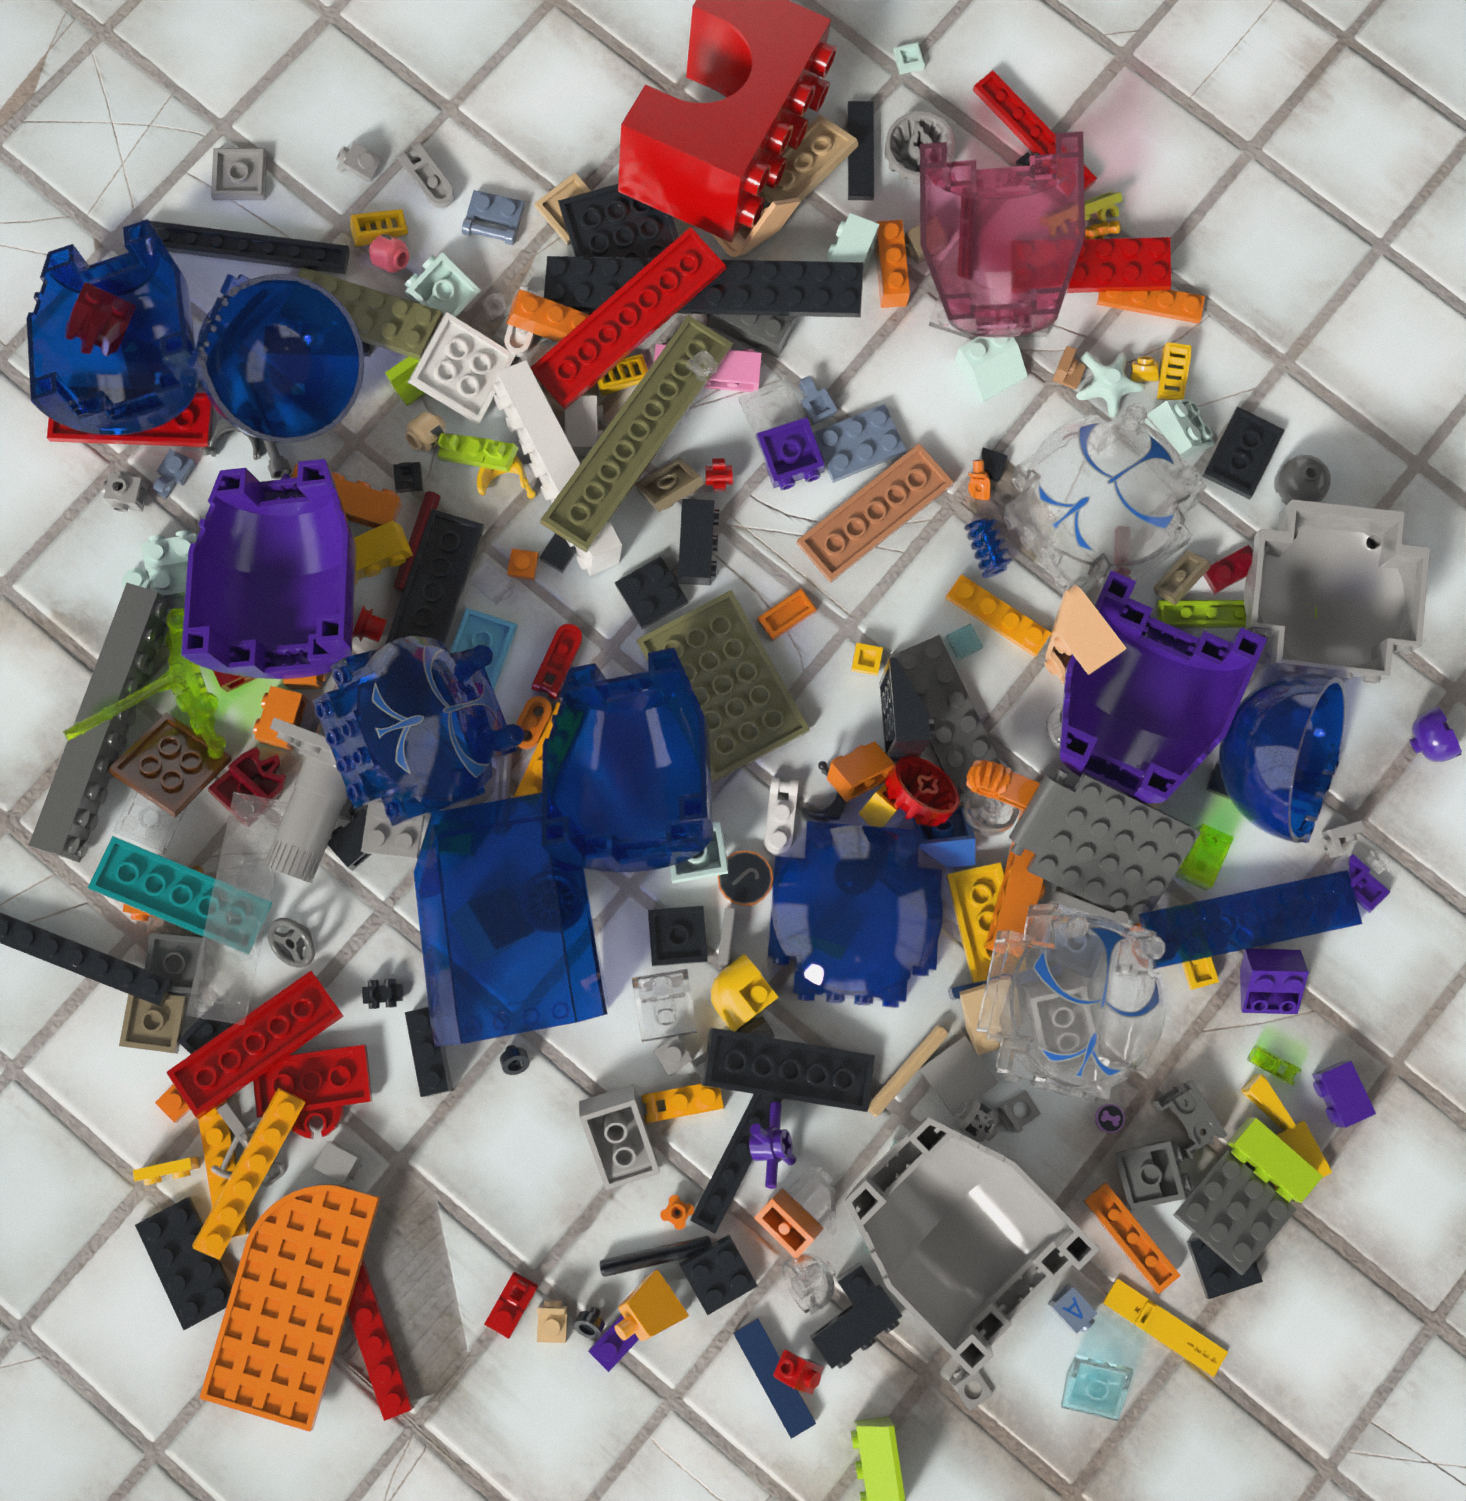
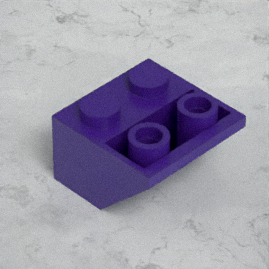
(1272, 981)

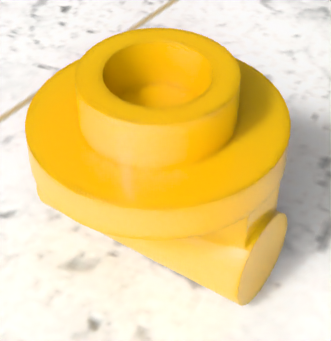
(1144, 369)

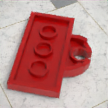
(323, 1080)

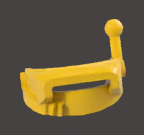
(486, 475)

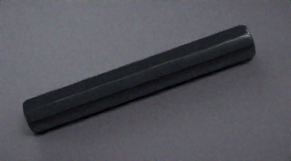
(653, 1256)

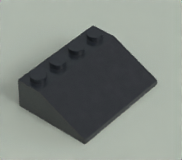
(904, 715)

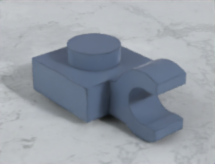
(817, 403)
(173, 469)

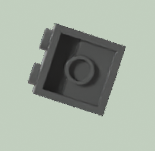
(1153, 1174)

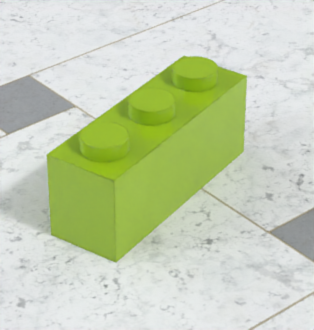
(1274, 1160)

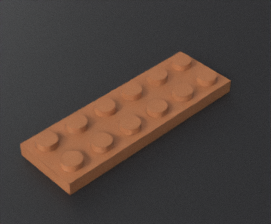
(874, 513)

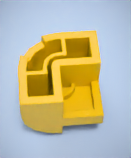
(740, 993)

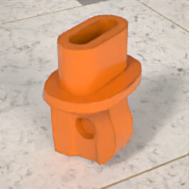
(979, 481)

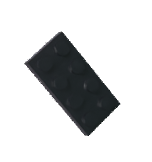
(189, 1277)

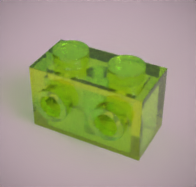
(1205, 857)

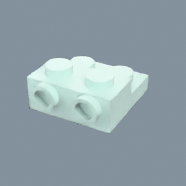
(441, 286)
(167, 562)

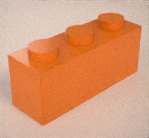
(892, 264)
(543, 316)

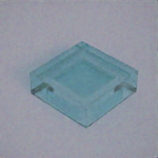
(964, 641)

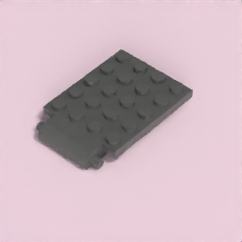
(1102, 843)

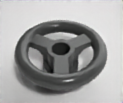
(293, 940)

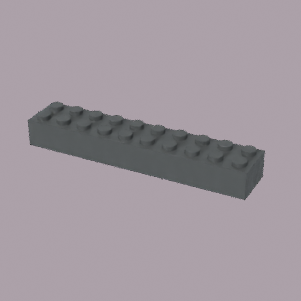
(84, 766)

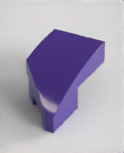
(1366, 888)

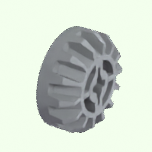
(916, 129)

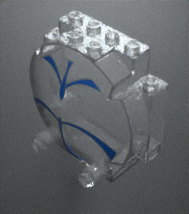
(1103, 499)
(1073, 1001)

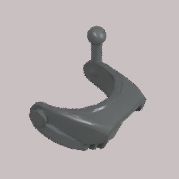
(224, 428)

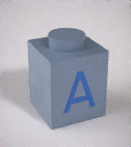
(1073, 1309)

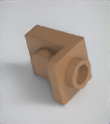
(1069, 370)

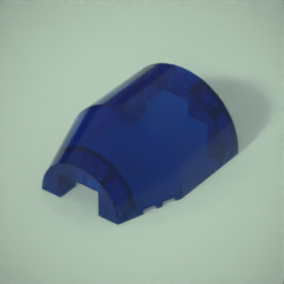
(148, 375)
(627, 770)

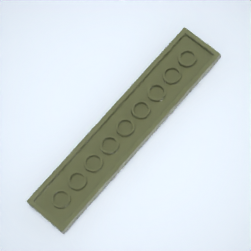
(633, 437)

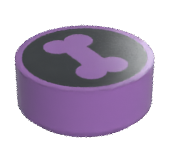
(1109, 1118)

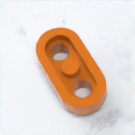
(533, 723)

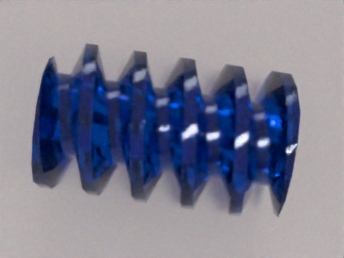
(988, 547)

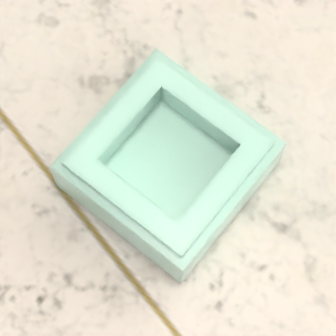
(908, 58)

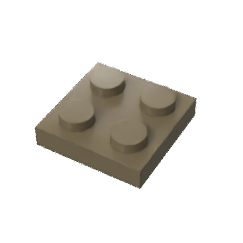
(669, 484)
(153, 1026)

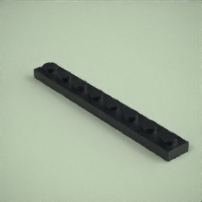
(253, 247)
(84, 960)

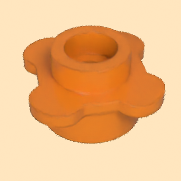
(678, 1220)

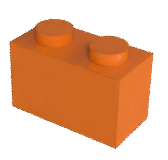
(283, 705)
(859, 770)
(789, 1223)

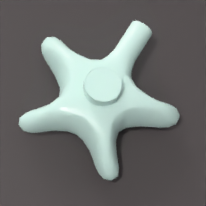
(1108, 382)

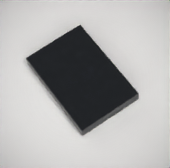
(1243, 453)

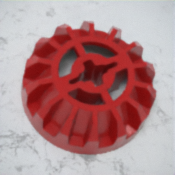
(925, 786)

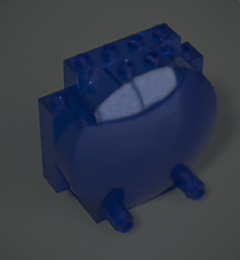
(855, 914)

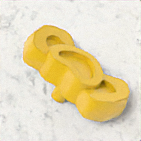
(1102, 229)

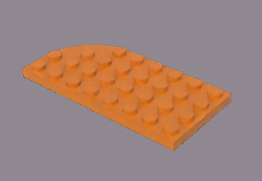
(290, 1304)

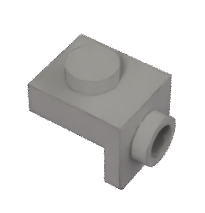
(358, 161)

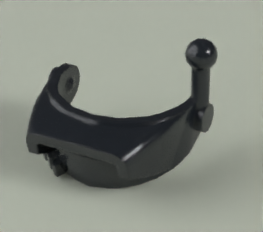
(833, 811)

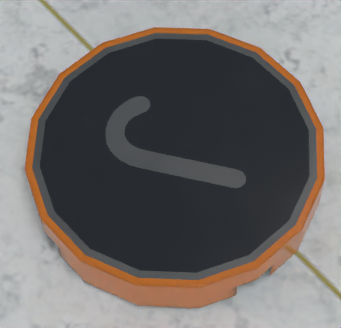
(747, 879)

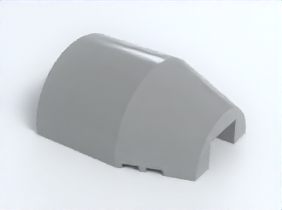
(962, 1236)

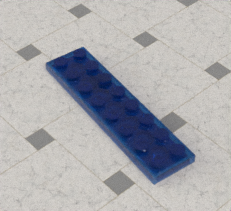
(1253, 918)

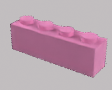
(737, 372)

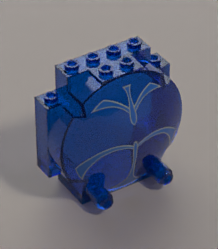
(415, 726)

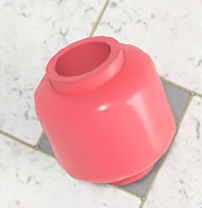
(389, 253)

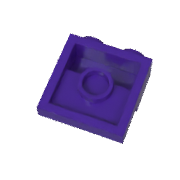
(791, 454)

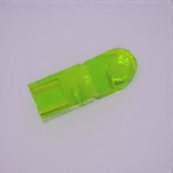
(1270, 1063)

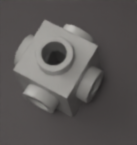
(125, 491)

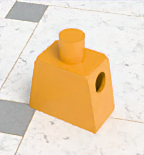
(649, 1309)

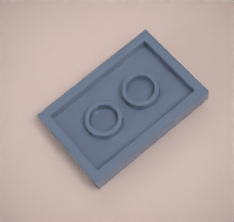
(859, 443)

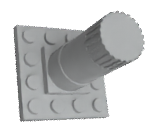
(312, 807)

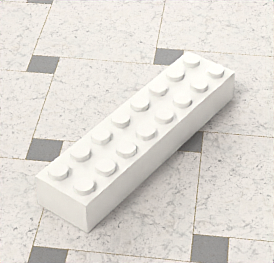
(548, 451)

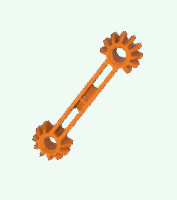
(1001, 783)

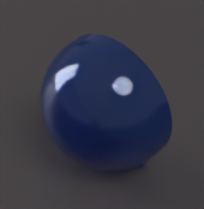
(279, 357)
(1280, 749)

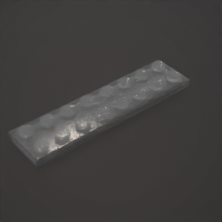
(236, 912)

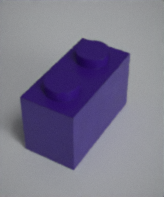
(1343, 1094)

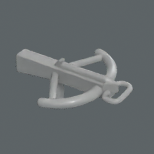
(242, 1135)

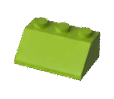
(878, 1460)

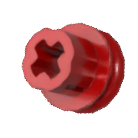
(369, 626)

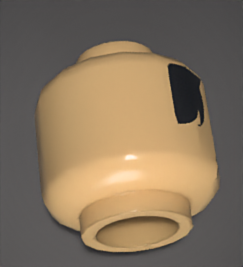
(424, 431)

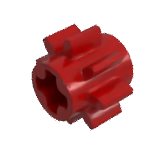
(718, 475)

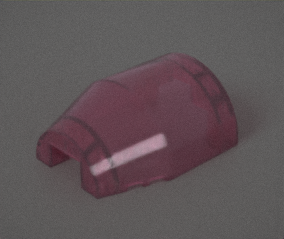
(1003, 236)

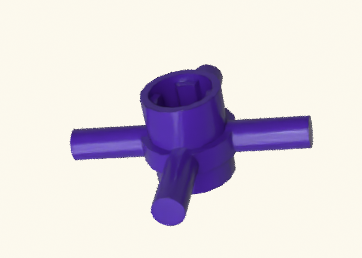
(771, 1145)

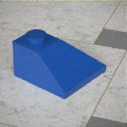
(949, 842)

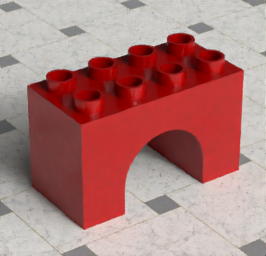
(717, 156)

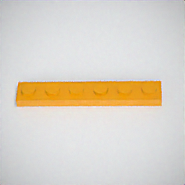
(216, 1141)
(248, 1174)

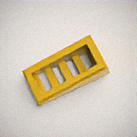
(366, 219)
(1176, 355)
(616, 385)
(1264, 1097)

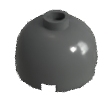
(1302, 479)

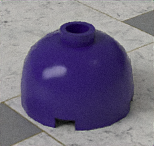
(1434, 737)

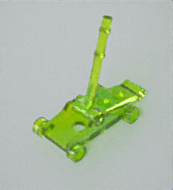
(186, 684)

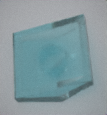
(1096, 1387)

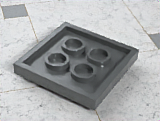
(1234, 1212)

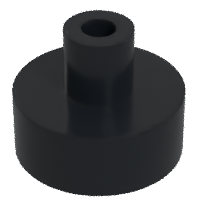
(514, 1060)
(589, 1323)

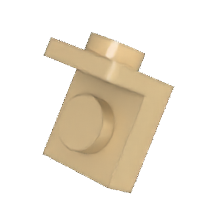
(552, 1322)

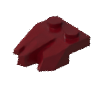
(99, 320)
(249, 777)

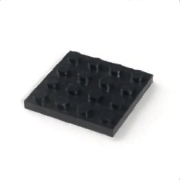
(615, 225)

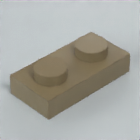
(1181, 577)

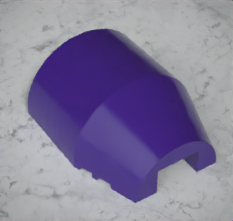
(271, 577)
(1155, 705)

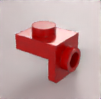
(798, 1372)

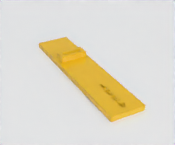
(1165, 1327)

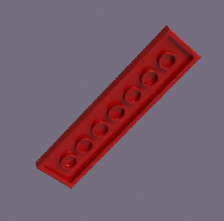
(628, 318)

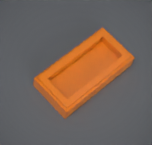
(786, 614)

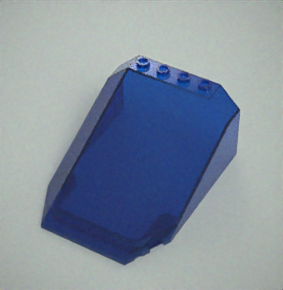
(503, 926)

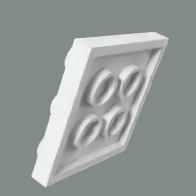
(461, 368)

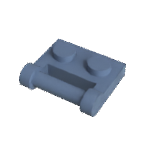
(494, 210)

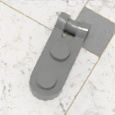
(427, 176)
(1068, 899)

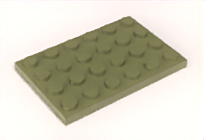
(733, 681)

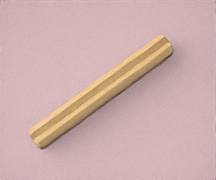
(907, 1070)

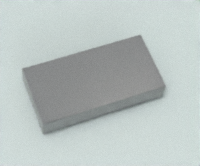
(726, 937)

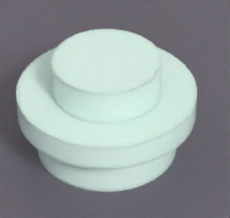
(137, 577)

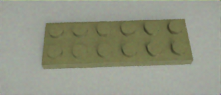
(381, 317)

